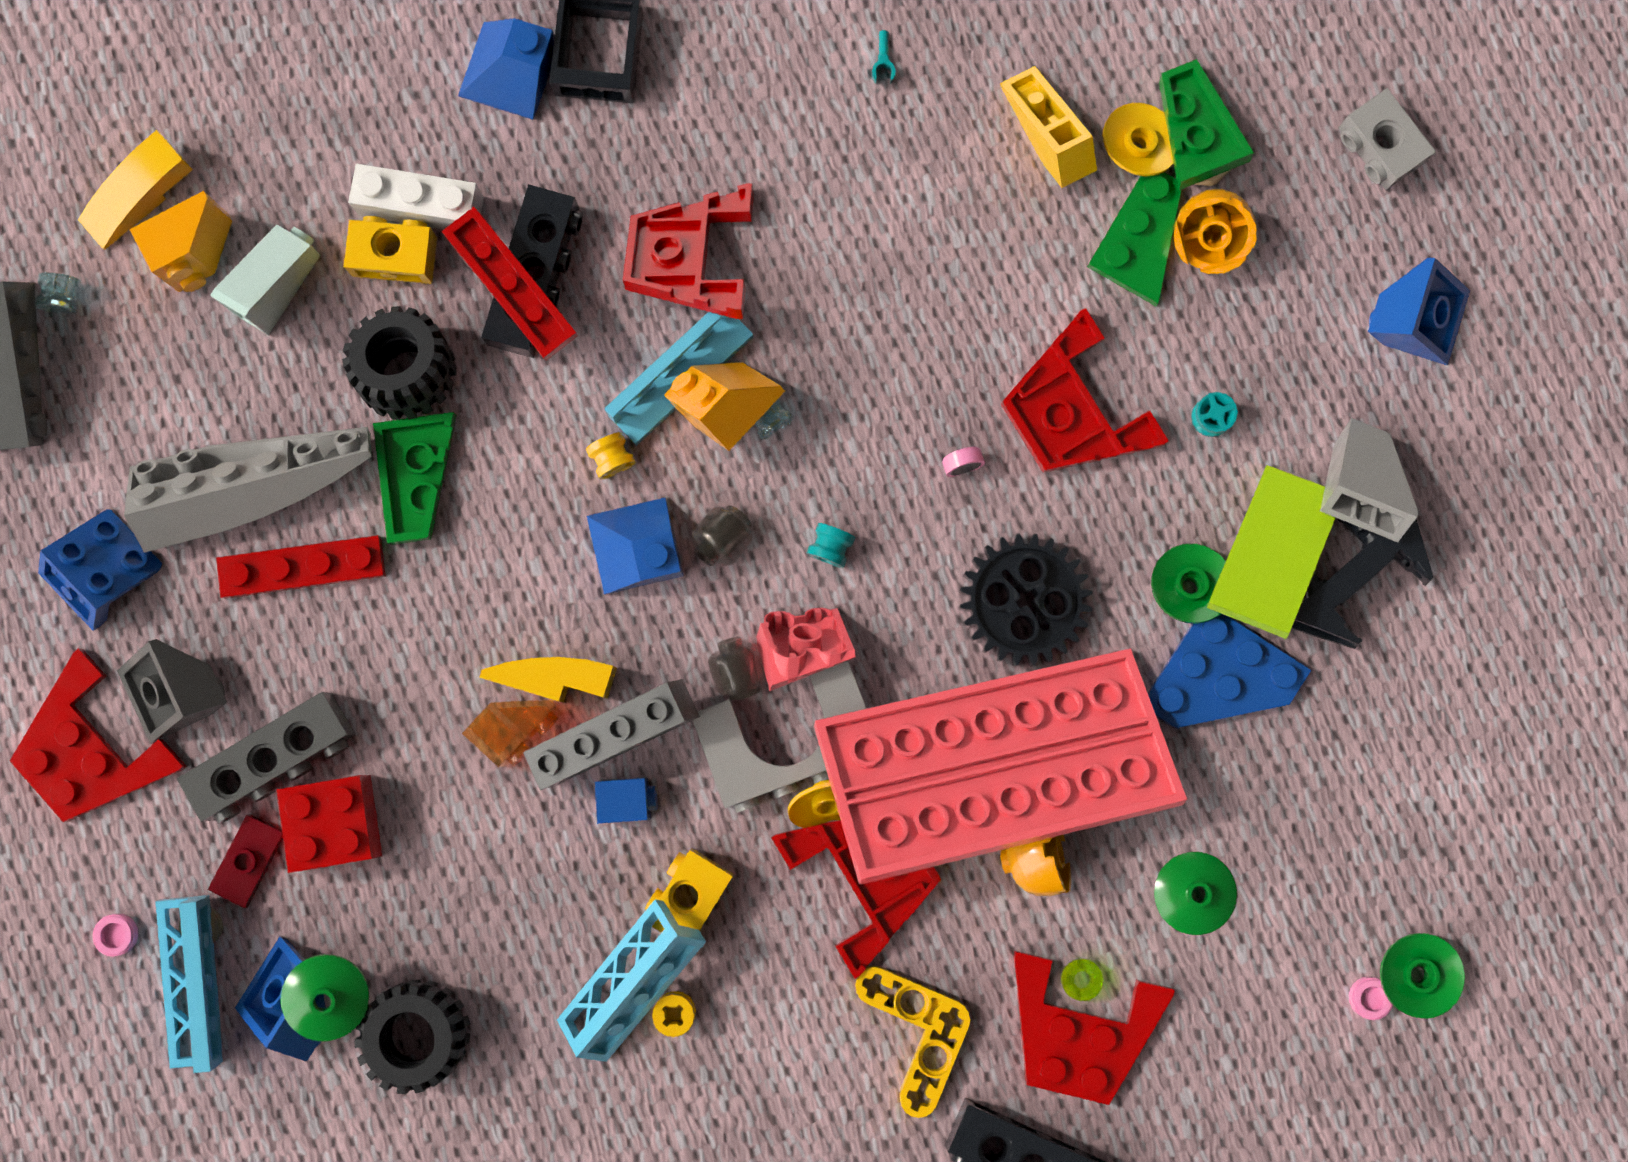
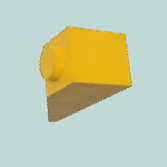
(1051, 126)

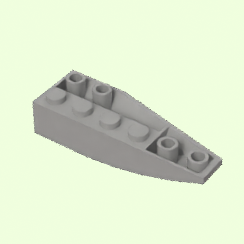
(234, 483)

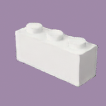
(411, 196)

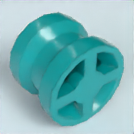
(1221, 410)
(830, 545)

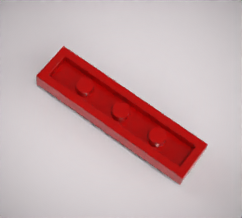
(510, 283)
(300, 567)

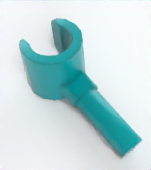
(883, 57)

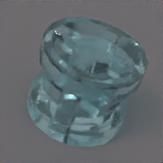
(57, 293)
(773, 420)

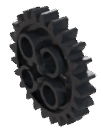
(1055, 578)

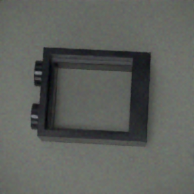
(595, 84)

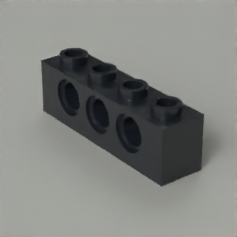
(539, 211)
(978, 1123)

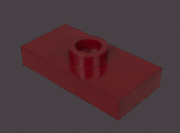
(246, 861)

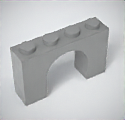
(742, 774)

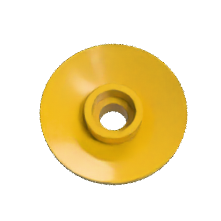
(1143, 125)
(813, 806)

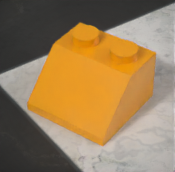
(184, 241)
(723, 399)

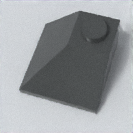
(170, 689)

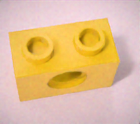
(366, 250)
(702, 874)

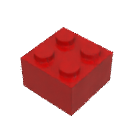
(329, 823)

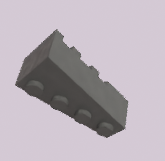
(20, 385)

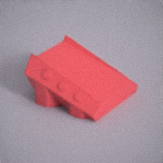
(802, 644)

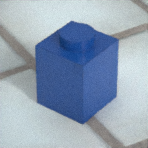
(625, 800)

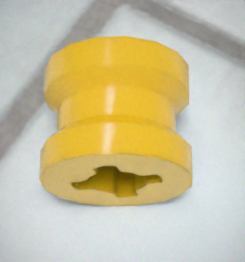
(610, 455)
(679, 1008)

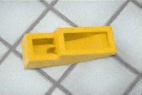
(133, 189)
(553, 676)

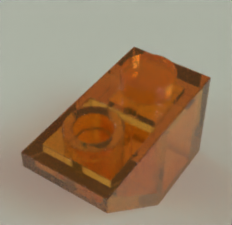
(507, 727)

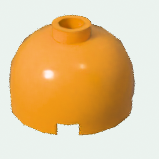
(1215, 231)
(1039, 866)

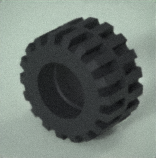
(379, 343)
(385, 1059)

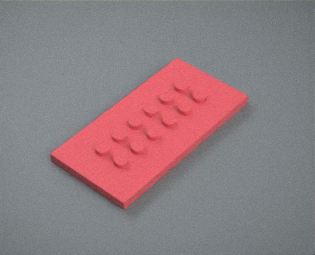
(997, 765)

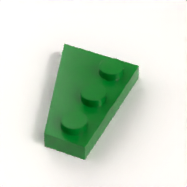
(1199, 126)
(1140, 238)
(412, 473)

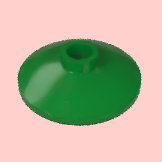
(1184, 564)
(1175, 887)
(329, 976)
(1442, 977)

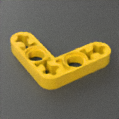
(926, 1018)

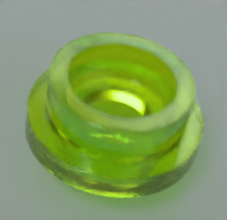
(1094, 985)

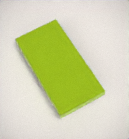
(1274, 553)

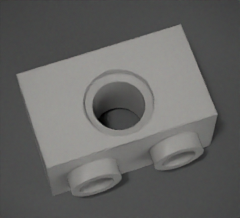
(1387, 119)

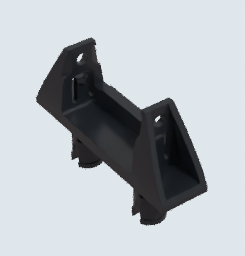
(1318, 613)

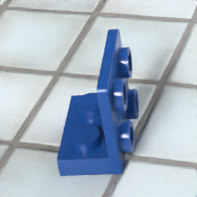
(96, 566)

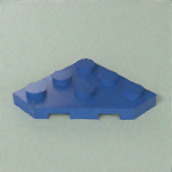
(1223, 674)

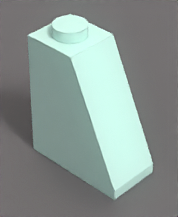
(268, 277)

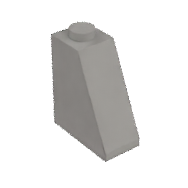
(1368, 483)

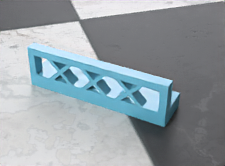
(643, 403)
(199, 981)
(632, 992)

